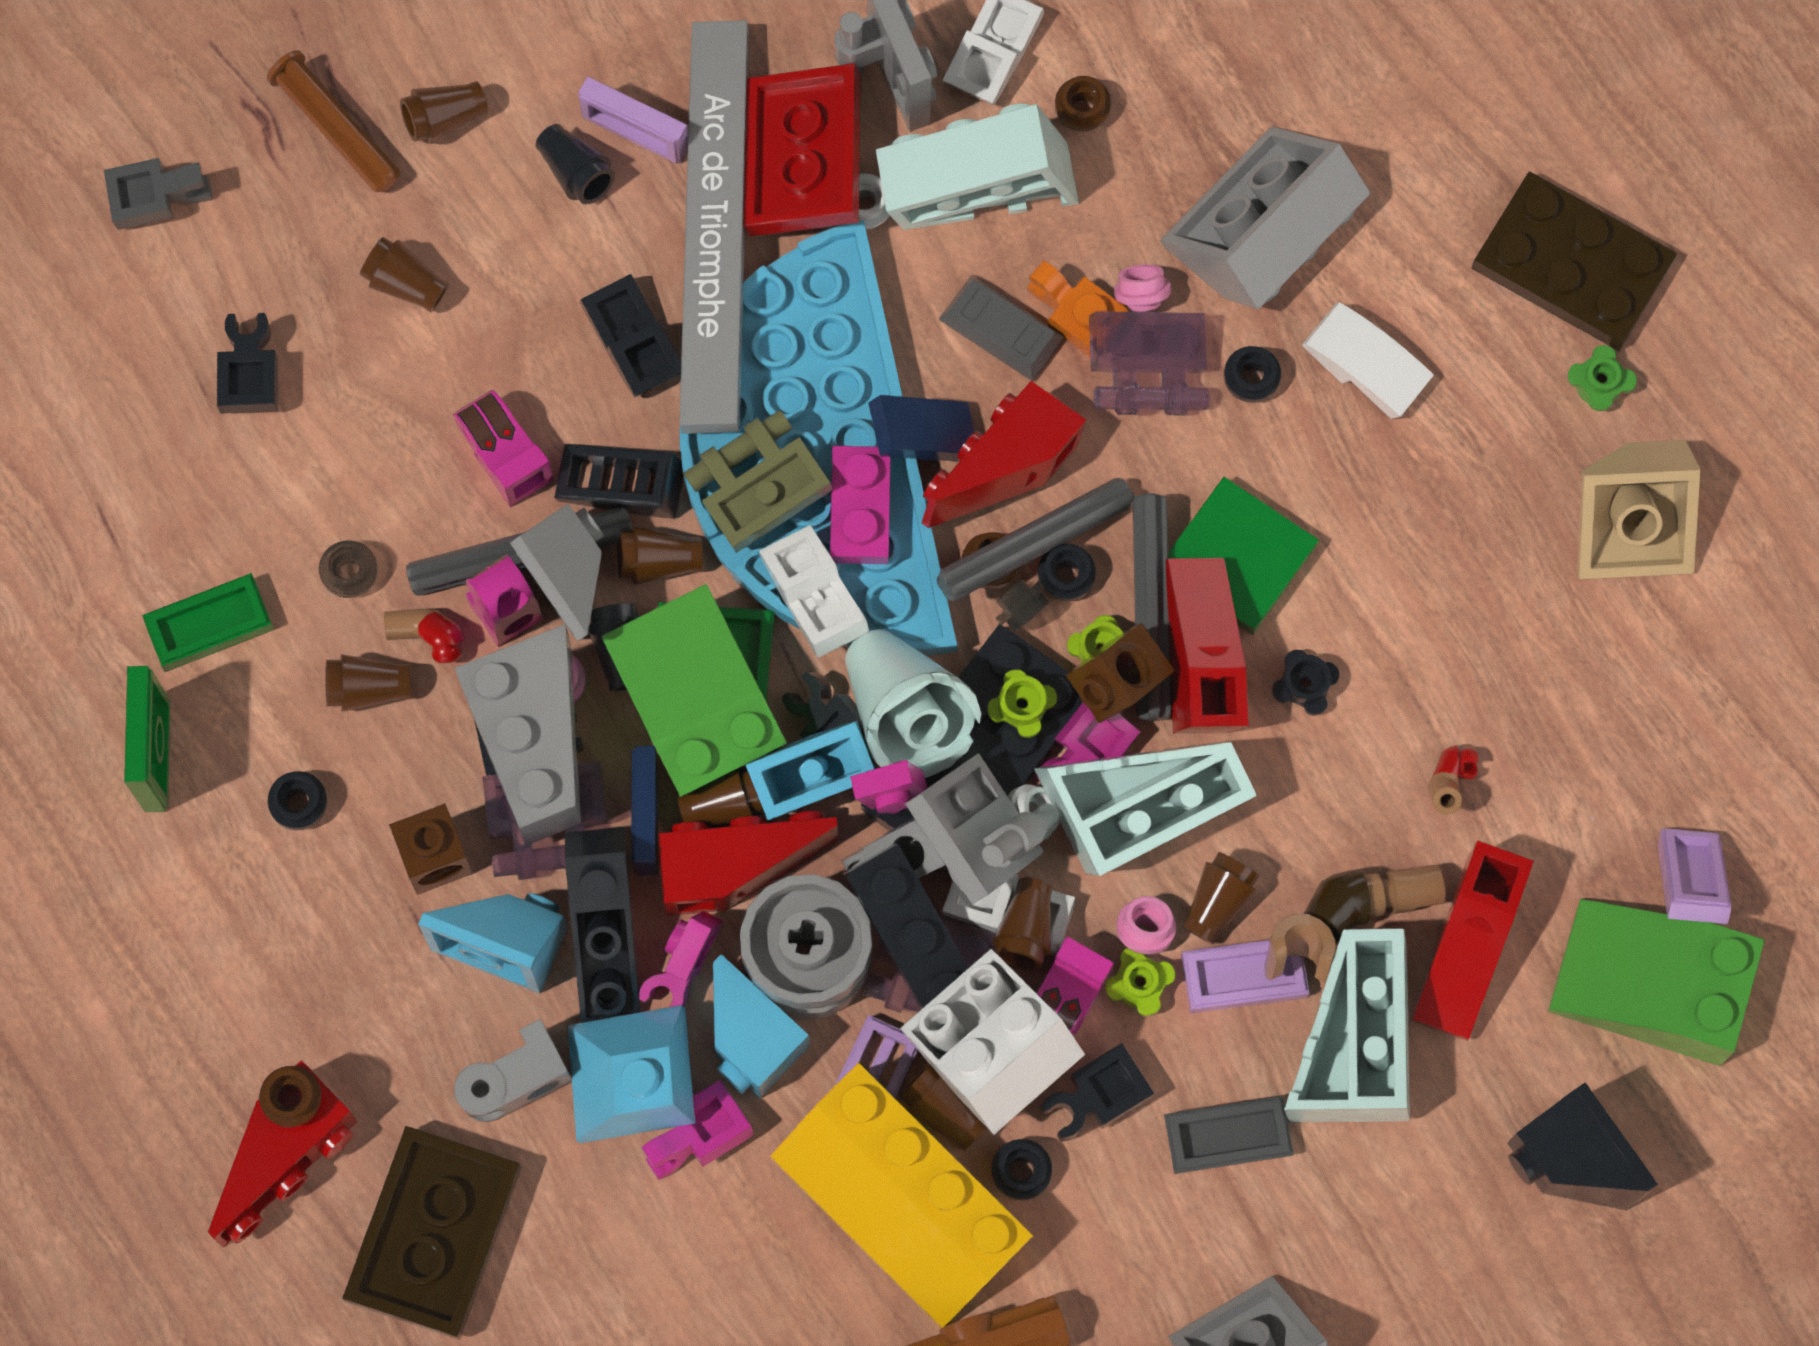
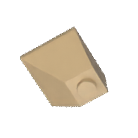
(1639, 512)

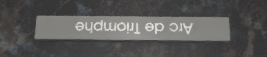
(714, 229)

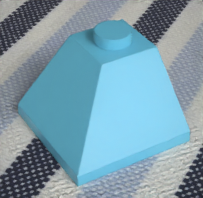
(500, 936)
(631, 1074)

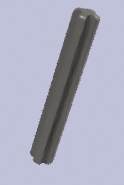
(1034, 539)
(458, 565)
(1150, 592)

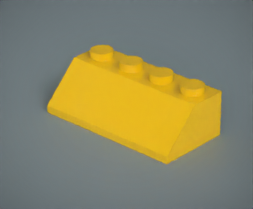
(900, 1195)

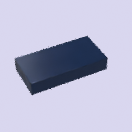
(920, 427)
(645, 810)

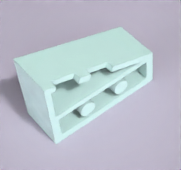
(976, 167)
(1143, 799)
(1360, 1038)

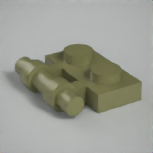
(767, 492)

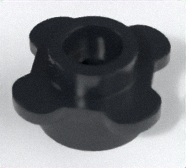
(1300, 666)

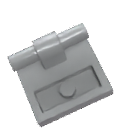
(888, 39)
(979, 828)

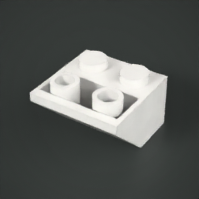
(993, 1041)

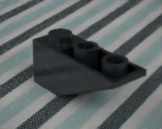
(601, 923)

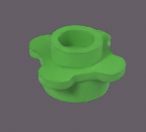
(1596, 393)

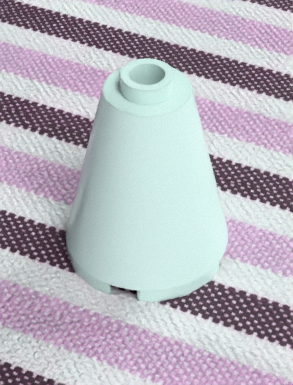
(909, 704)

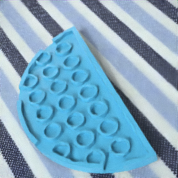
(819, 355)

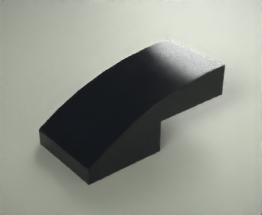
(631, 336)

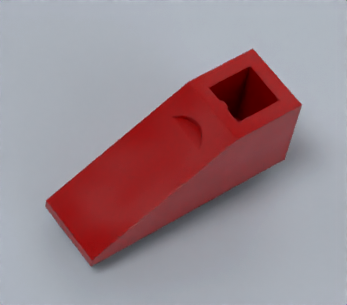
(1014, 456)
(1204, 649)
(727, 864)
(1472, 939)
(274, 1161)

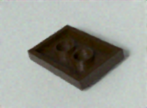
(1574, 261)
(432, 1232)

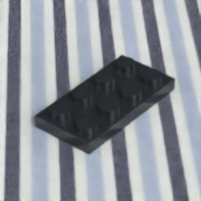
(999, 743)

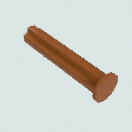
(333, 121)

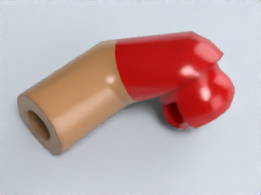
(429, 626)
(1443, 786)

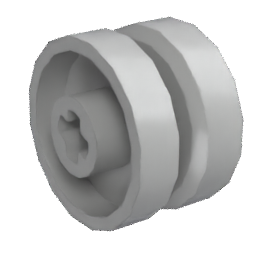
(812, 912)

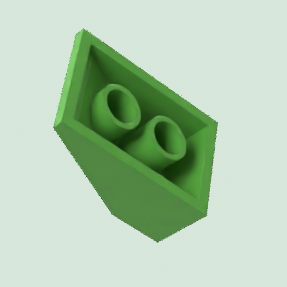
(693, 690)
(1657, 979)

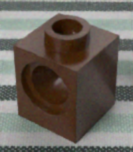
(1120, 673)
(430, 849)

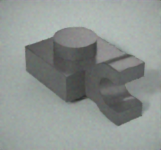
(144, 191)

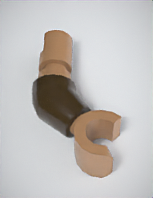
(1344, 903)

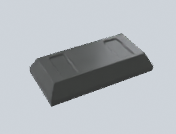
(1001, 328)
(1228, 1135)

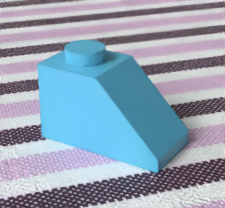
(809, 769)
(751, 1032)

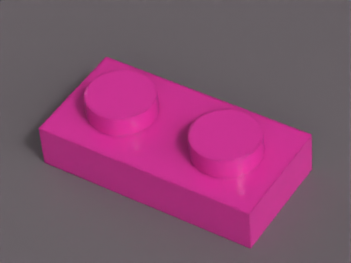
(860, 505)

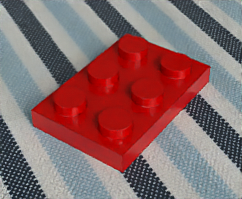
(802, 150)

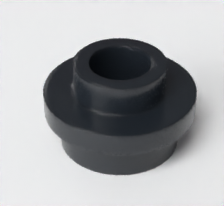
(1256, 359)
(1073, 557)
(297, 783)
(1021, 1151)

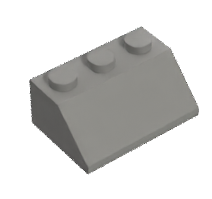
(1267, 215)

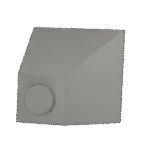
(564, 563)
(1254, 1318)

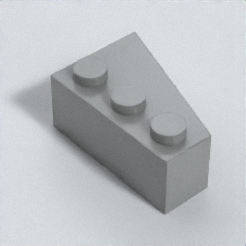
(528, 728)

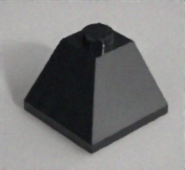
(1580, 1154)

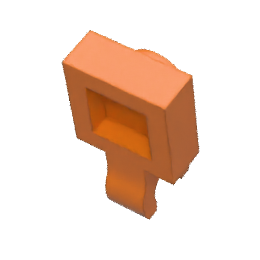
(1070, 304)

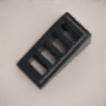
(660, 504)

